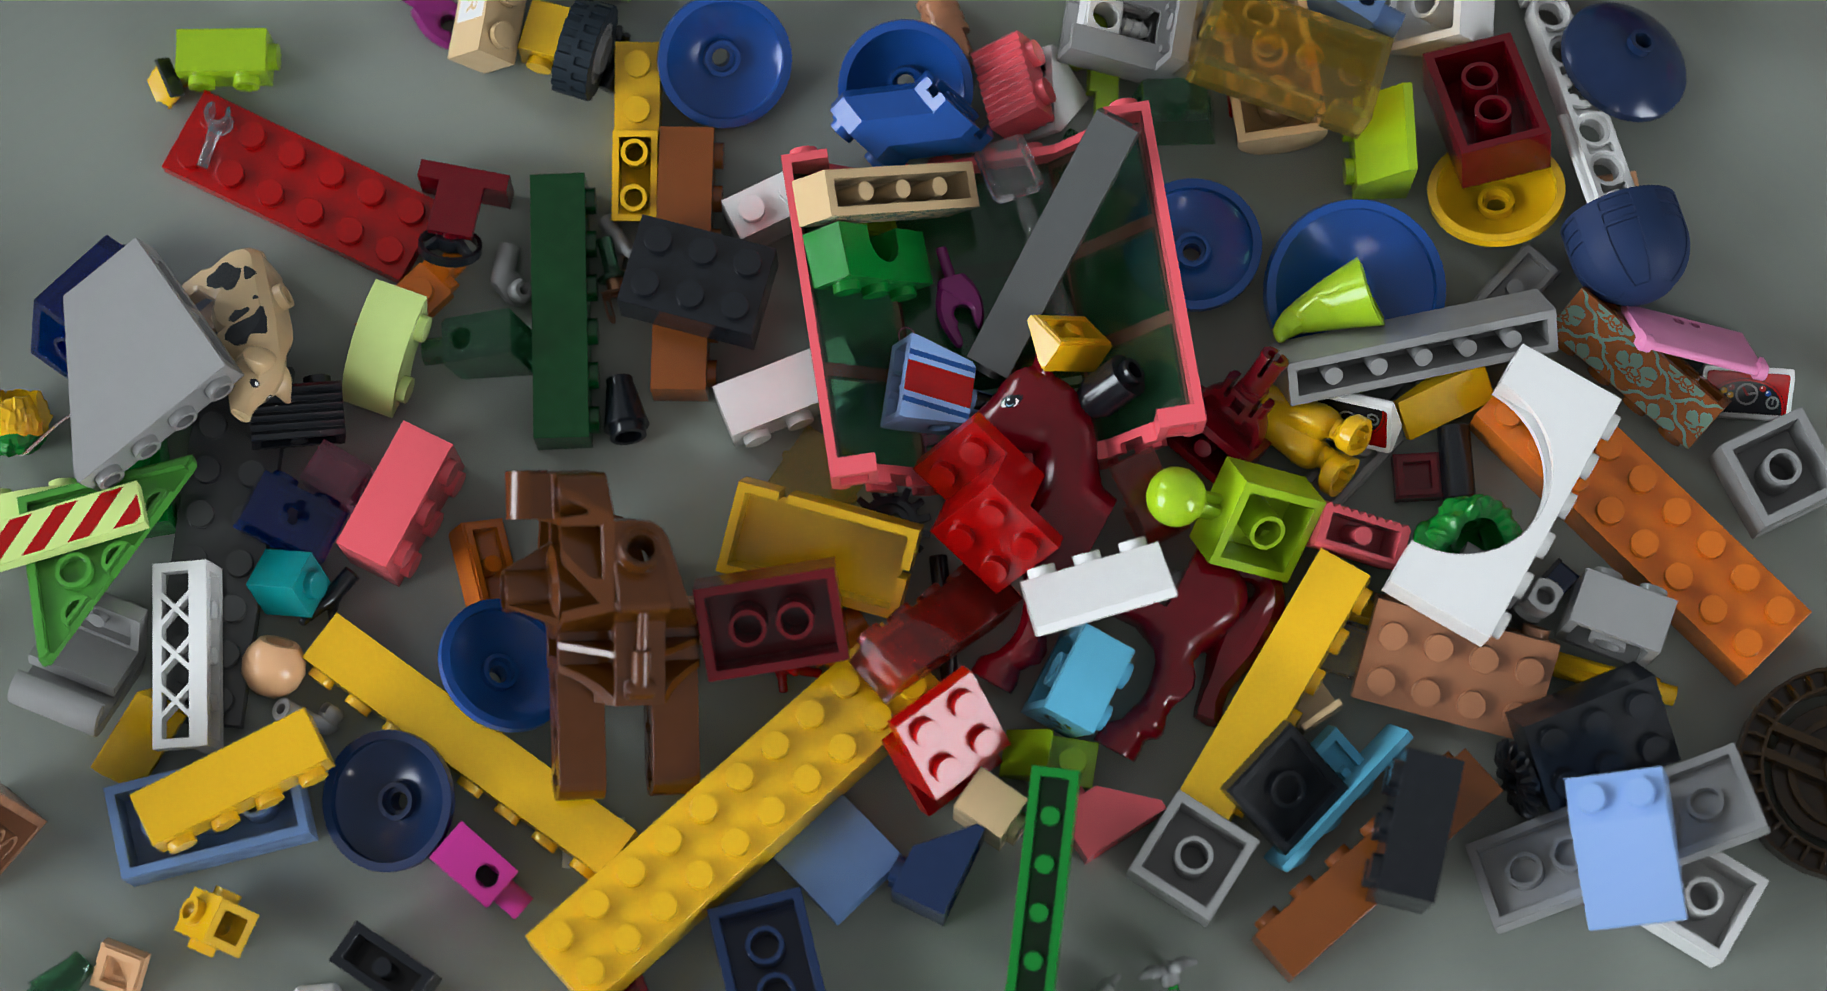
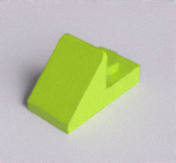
(1044, 749)

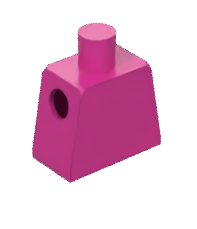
(464, 854)

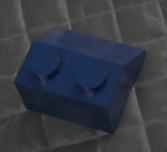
(935, 872)

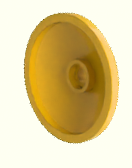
(1496, 211)

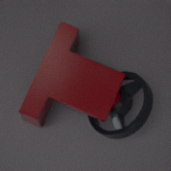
(456, 209)

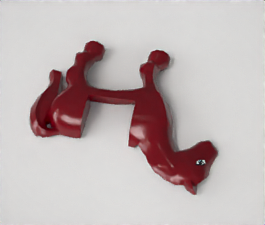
(1212, 601)

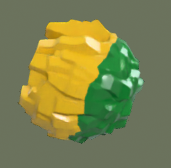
(22, 421)

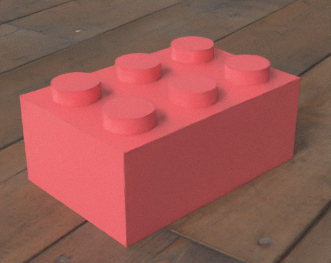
(402, 504)

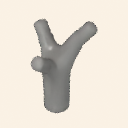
(621, 242)

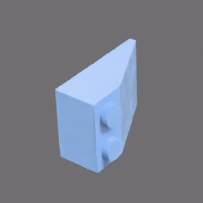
(1626, 848)

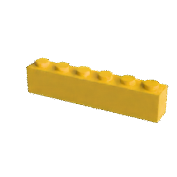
(1281, 674)

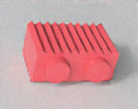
(1014, 85)
(1360, 536)

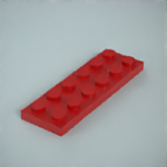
(304, 189)

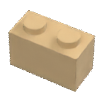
(992, 806)

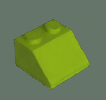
(1386, 151)

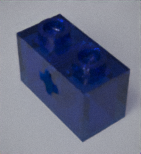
(266, 516)

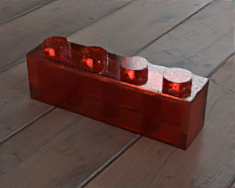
(930, 632)

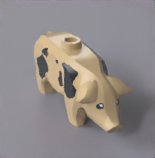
(252, 324)

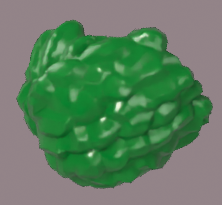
(1468, 519)

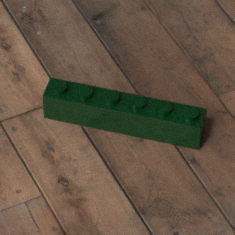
(562, 311)

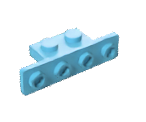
(1357, 772)

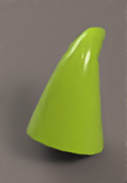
(1332, 304)

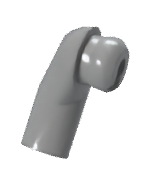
(505, 277)

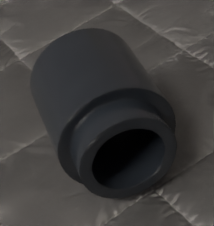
(1111, 387)

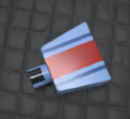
(929, 388)

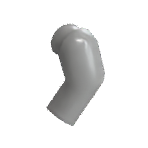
(326, 719)

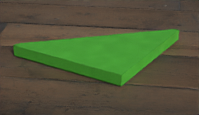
(72, 583)

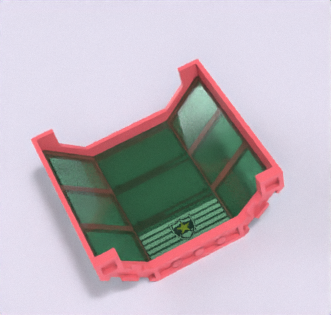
(1119, 280)

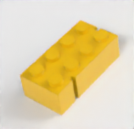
(782, 530)

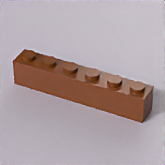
(688, 197)
(1336, 901)

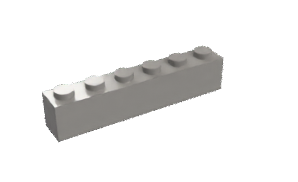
(1416, 346)

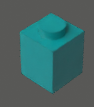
(288, 583)

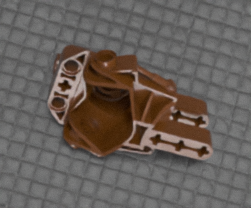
(612, 630)

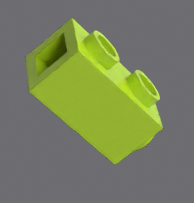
(226, 58)

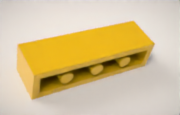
(233, 781)

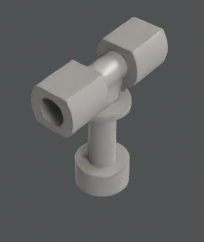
(1536, 602)

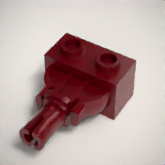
(1232, 416)

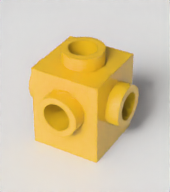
(215, 922)

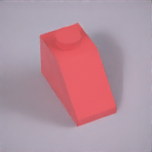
(1109, 818)

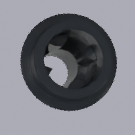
(624, 411)

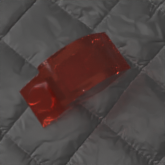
(1132, 480)

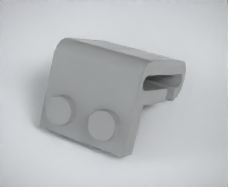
(90, 671)

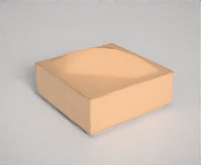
(119, 967)

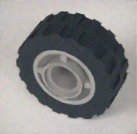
(584, 48)

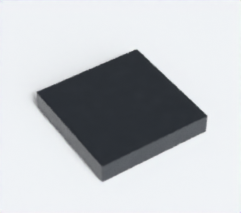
(1284, 787)

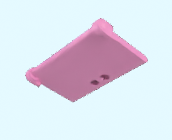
(1693, 341)

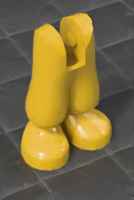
(1301, 435)

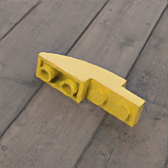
(635, 131)

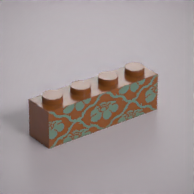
(1651, 382)

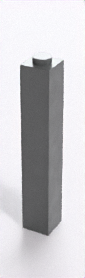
(1053, 242)

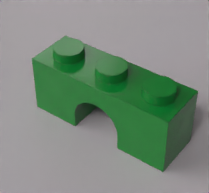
(851, 262)

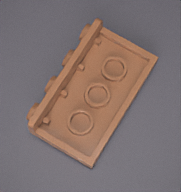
(1443, 676)

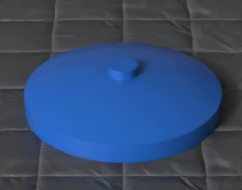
(1393, 248)

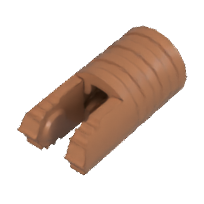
(948, 17)

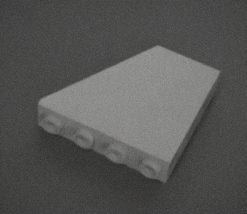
(136, 363)

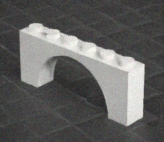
(1566, 422)

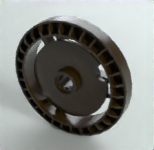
(1796, 770)

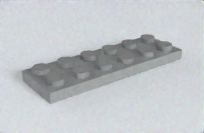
(1534, 866)

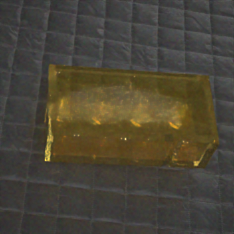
(1291, 62)

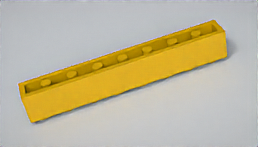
(480, 755)

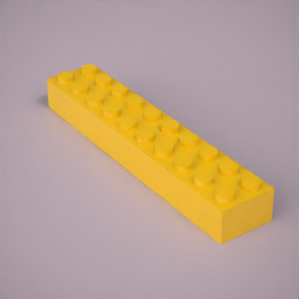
(720, 832)

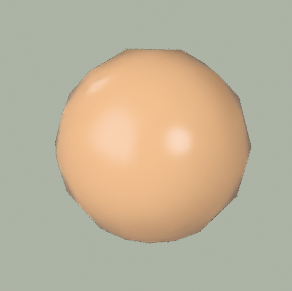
(273, 666)

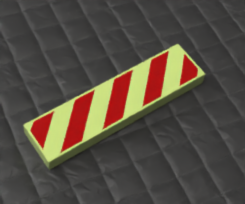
(72, 525)

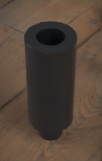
(1456, 460)

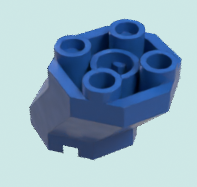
(908, 121)

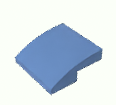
(838, 859)

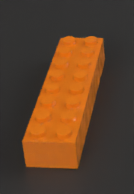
(1663, 538)

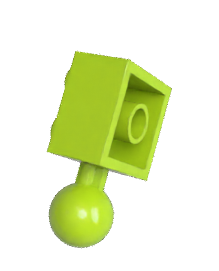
(1248, 521)

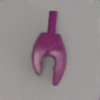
(430, 17)
(953, 293)

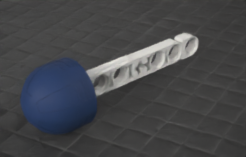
(1627, 238)

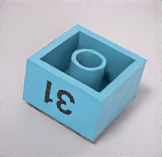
(1079, 681)

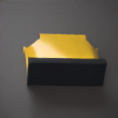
(165, 83)

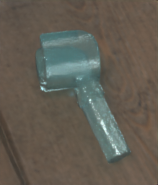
(215, 130)

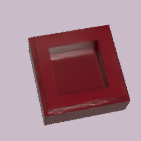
(1416, 477)

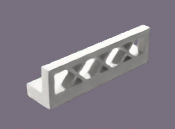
(205, 656)

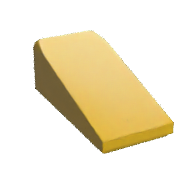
(1442, 400)

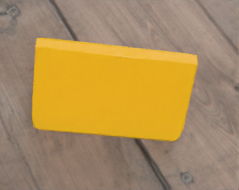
(1067, 343)
(129, 749)

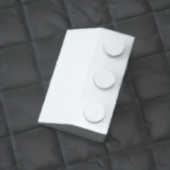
(1441, 24)
(1096, 586)

